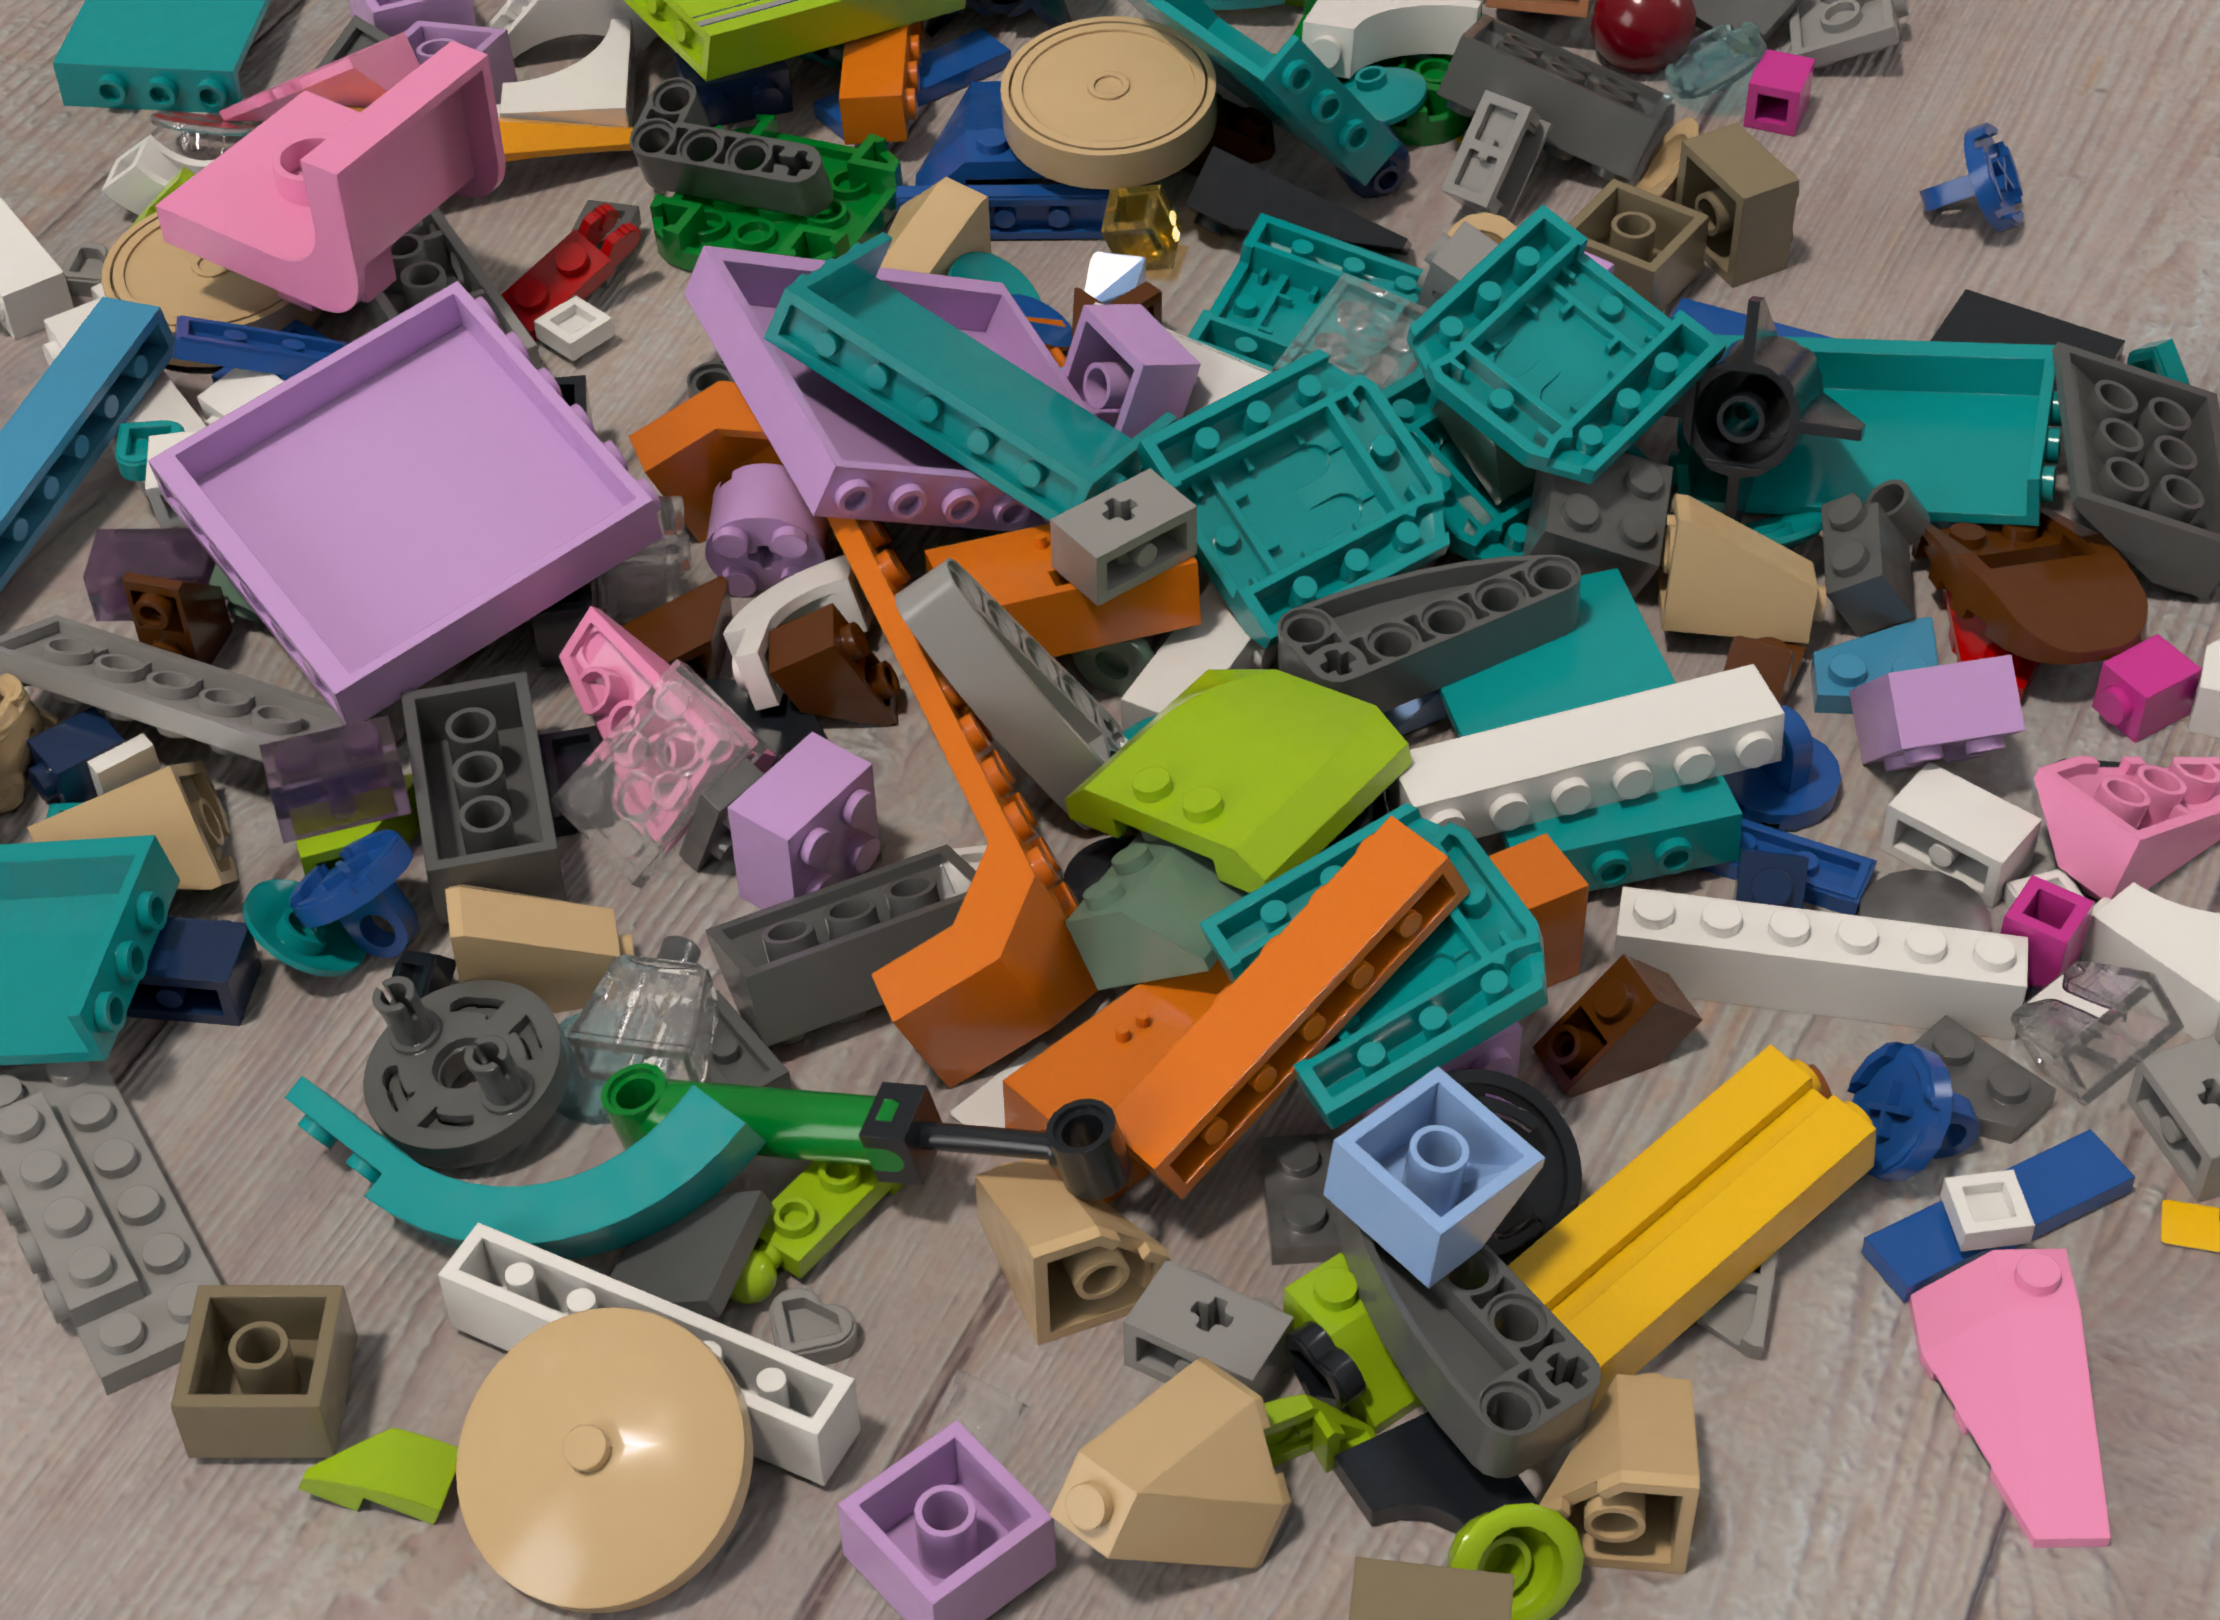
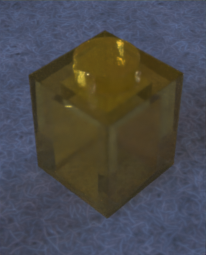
(1143, 225)

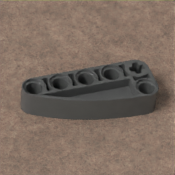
(1429, 626)
(1478, 1354)

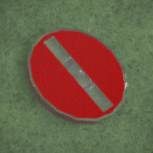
(196, 124)

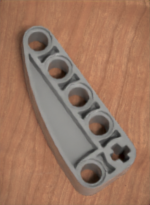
(1010, 681)

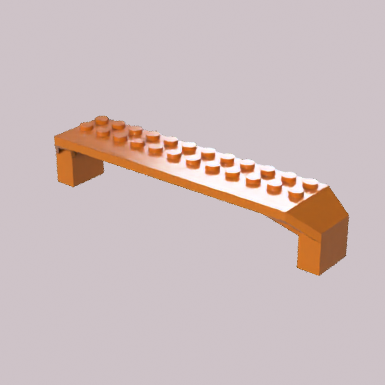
(1008, 957)

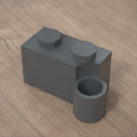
(1870, 555)

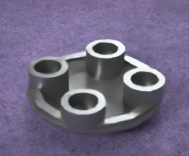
(1926, 899)

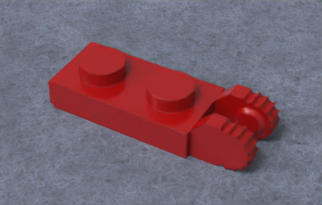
(572, 266)

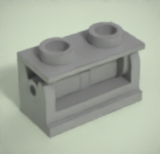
(1496, 156)

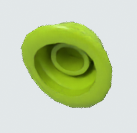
(1530, 1544)

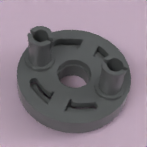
(454, 1030)

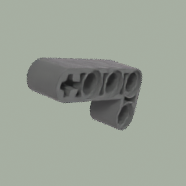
(691, 158)

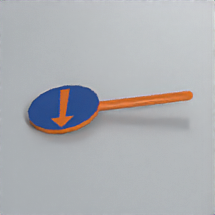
(1048, 324)

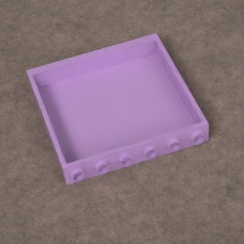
(830, 442)
(407, 501)

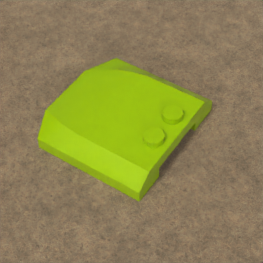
(1247, 772)

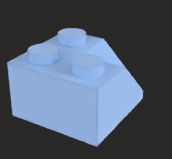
(1430, 1175)

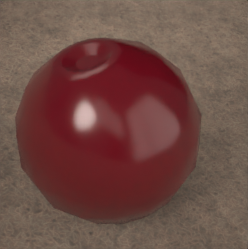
(1643, 33)

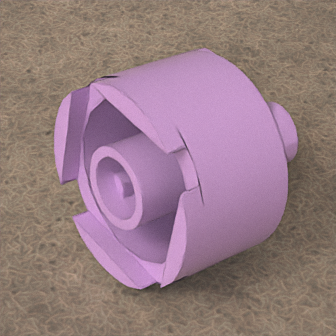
(762, 530)

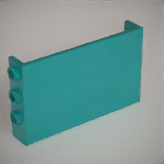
(157, 54)
(1286, 87)
(949, 386)
(1944, 417)
(1597, 662)
(76, 942)

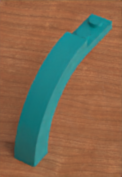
(578, 1216)

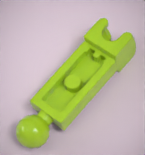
(808, 1223)

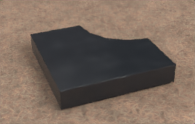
(1423, 1477)

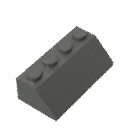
(816, 953)

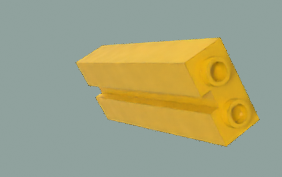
(1698, 1212)

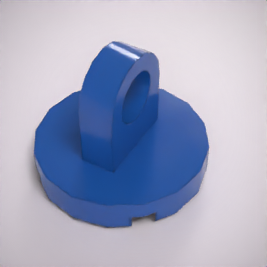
(1990, 178)
(1793, 790)
(362, 888)
(1913, 1110)

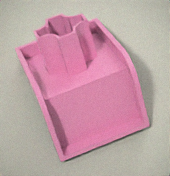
(331, 188)

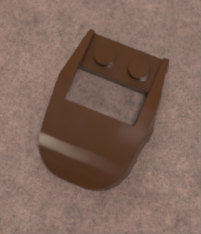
(2041, 589)

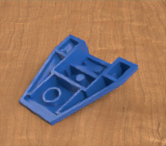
(974, 142)

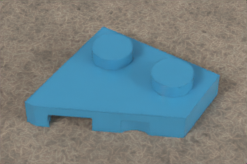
(1866, 658)

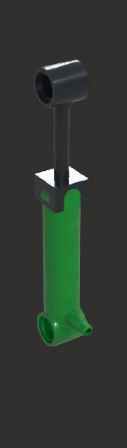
(890, 1131)

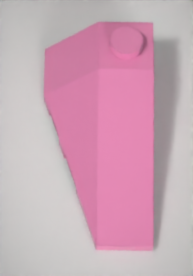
(347, 81)
(614, 671)
(2129, 818)
(2016, 1368)

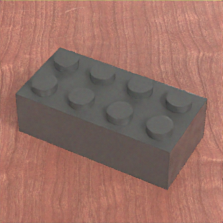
(481, 789)

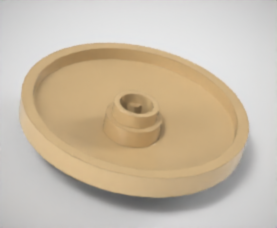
(604, 1460)

